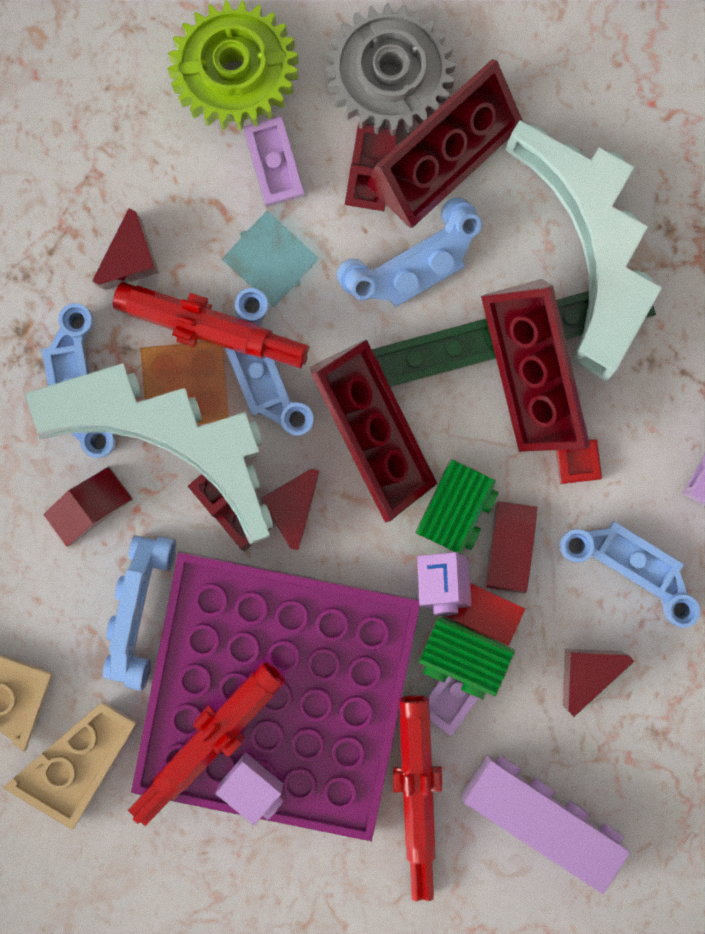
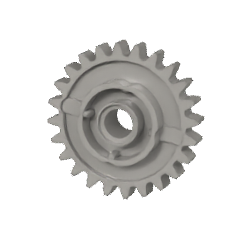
(395, 41)

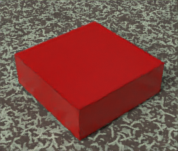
(579, 464)

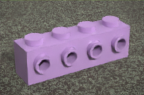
(545, 823)

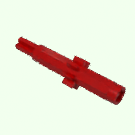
(195, 320)
(215, 733)
(417, 782)

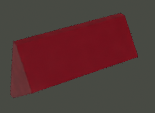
(447, 146)
(535, 367)
(373, 428)

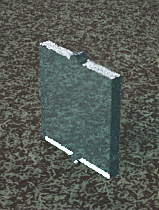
(270, 258)

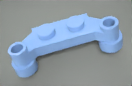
(418, 266)
(68, 360)
(261, 378)
(639, 563)
(132, 592)

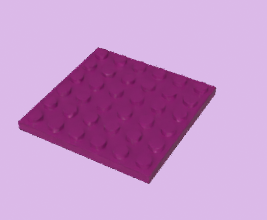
(330, 721)

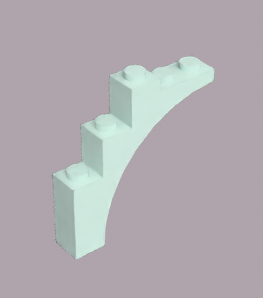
(609, 237)
(108, 404)

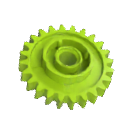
(239, 92)

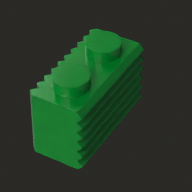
(456, 507)
(465, 657)

